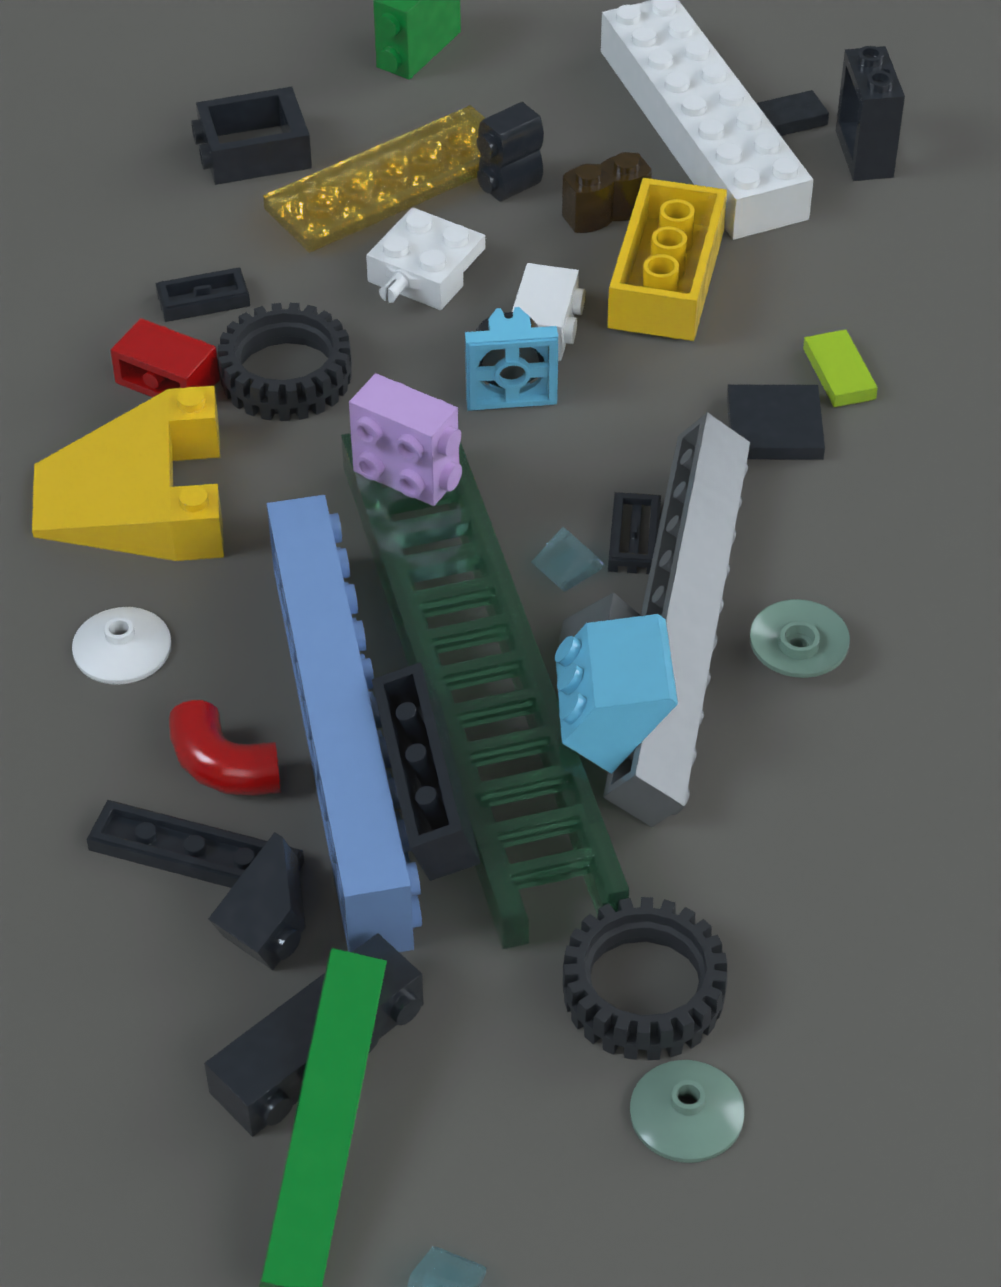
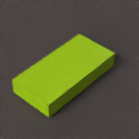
(840, 368)

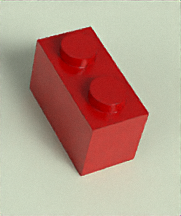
(159, 359)

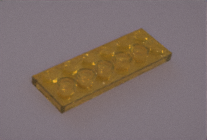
(379, 181)

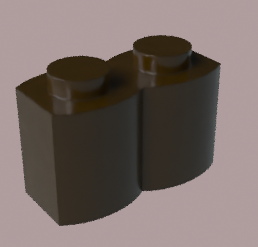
(602, 192)

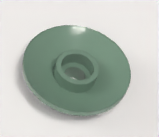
(799, 638)
(687, 1130)

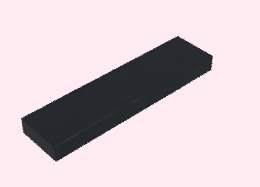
(174, 844)

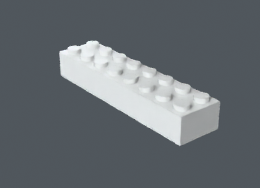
(706, 115)

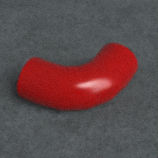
(214, 759)

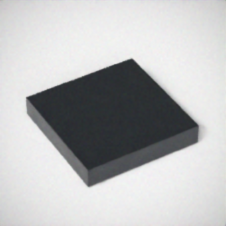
(778, 420)

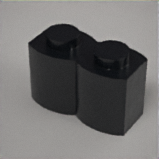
(510, 151)

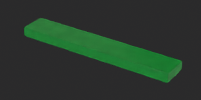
(324, 1122)

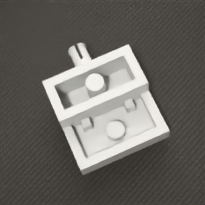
(423, 259)

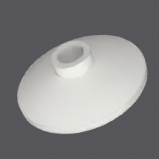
(121, 645)

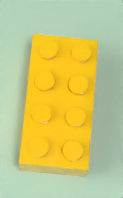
(667, 259)

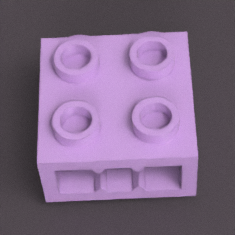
(405, 439)

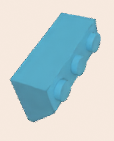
(614, 686)

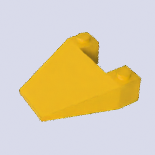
(119, 488)

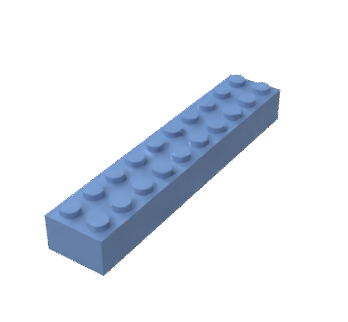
(341, 721)

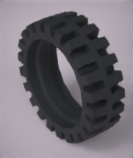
(288, 395)
(631, 1029)

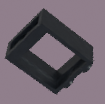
(869, 113)
(258, 155)

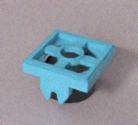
(509, 354)

